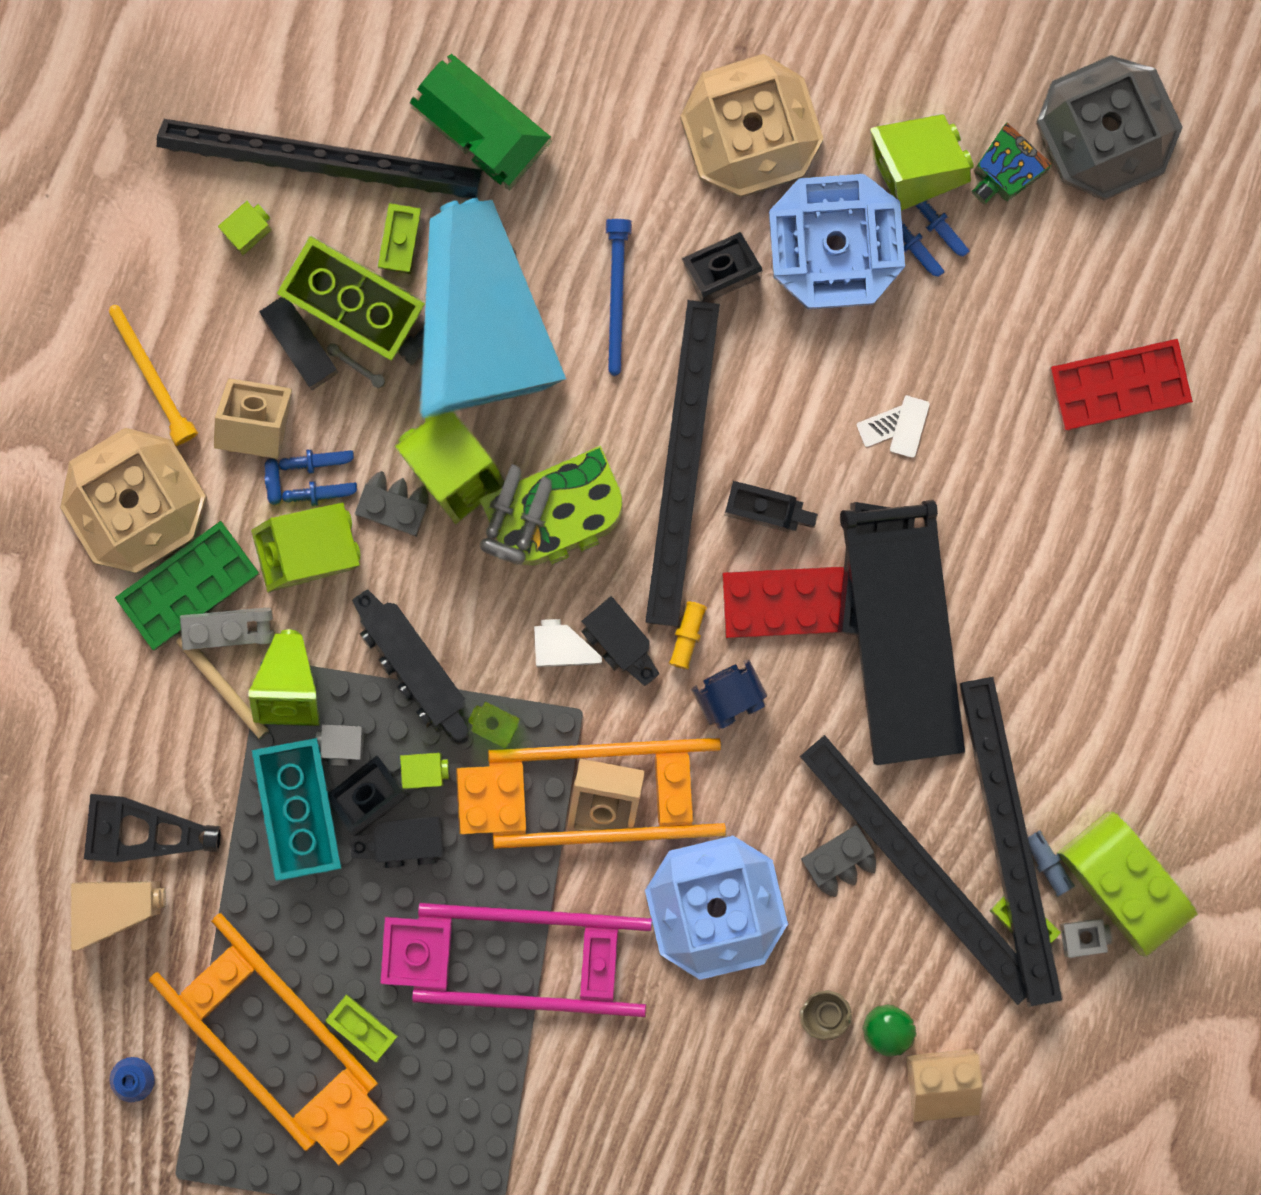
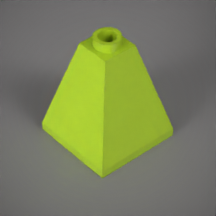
(284, 684)

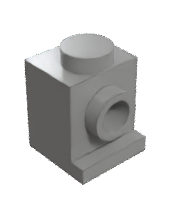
(1099, 938)

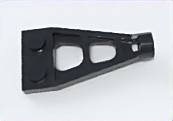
(105, 831)

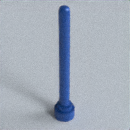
(618, 233)

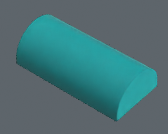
(296, 809)

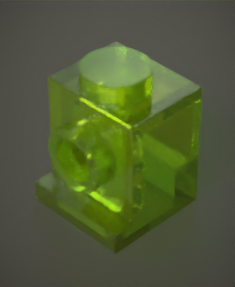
(503, 733)

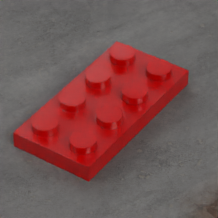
(1120, 385)
(782, 602)

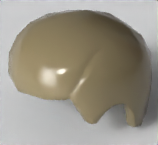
(826, 1015)

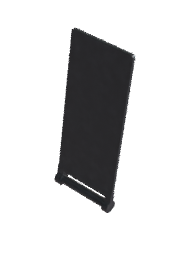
(903, 636)

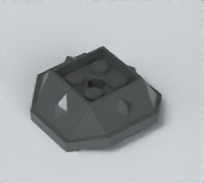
(1103, 159)

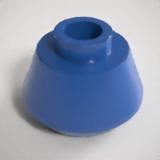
(132, 1069)

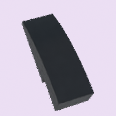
(299, 342)

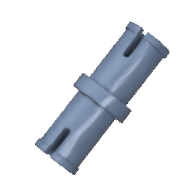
(1049, 864)

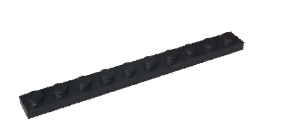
(319, 158)
(682, 463)
(1010, 842)
(916, 865)

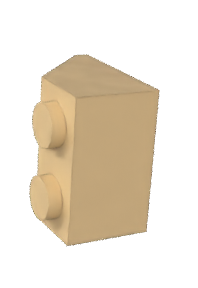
(252, 418)
(604, 797)

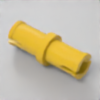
(687, 635)

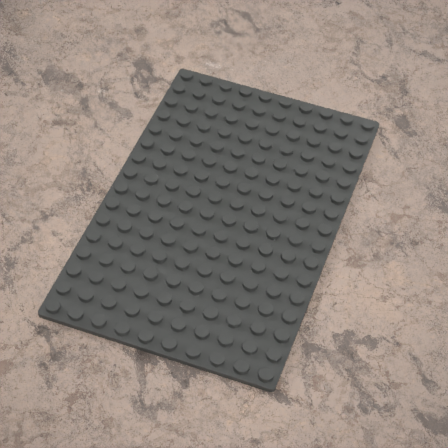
(453, 1069)

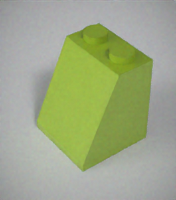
(920, 158)
(305, 546)

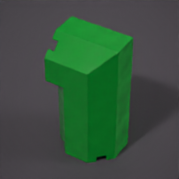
(480, 121)

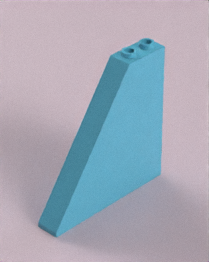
(479, 316)

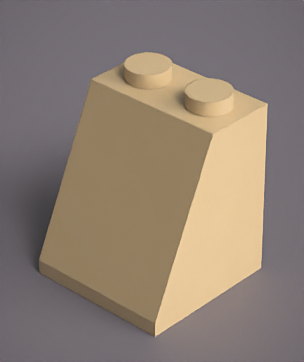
(110, 908)
(944, 1084)

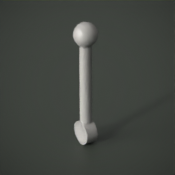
(377, 380)

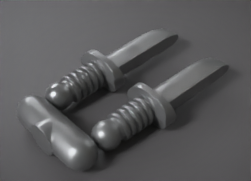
(502, 506)

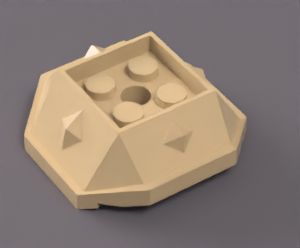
(744, 159)
(166, 507)

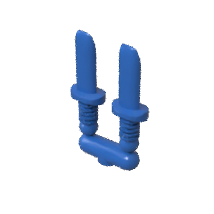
(943, 229)
(314, 493)

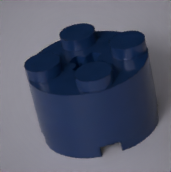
(730, 694)

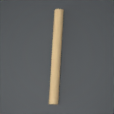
(225, 690)

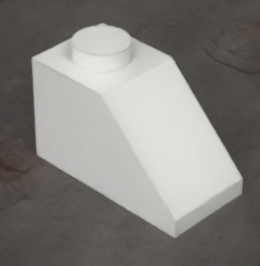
(562, 646)

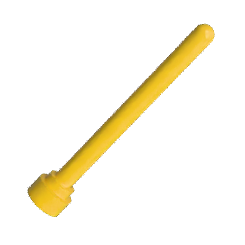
(181, 429)

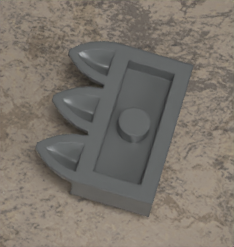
(392, 506)
(839, 859)

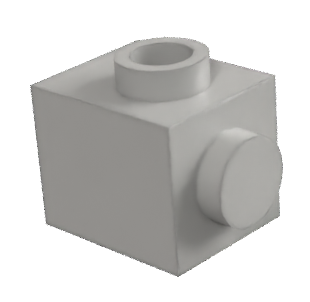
(341, 743)

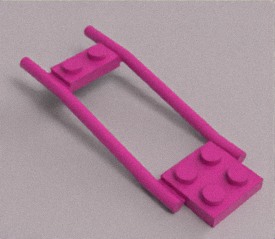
(419, 956)

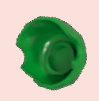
(889, 1030)

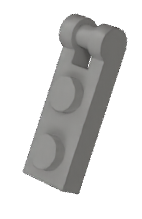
(225, 628)

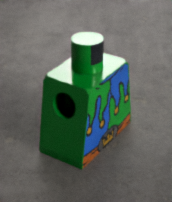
(1008, 166)

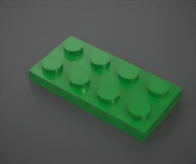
(187, 584)

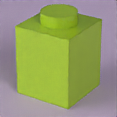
(246, 226)
(423, 770)

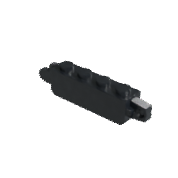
(413, 665)

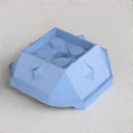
(843, 207)
(680, 898)

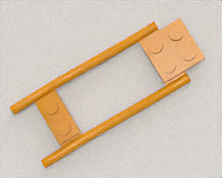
(495, 802)
(339, 1115)

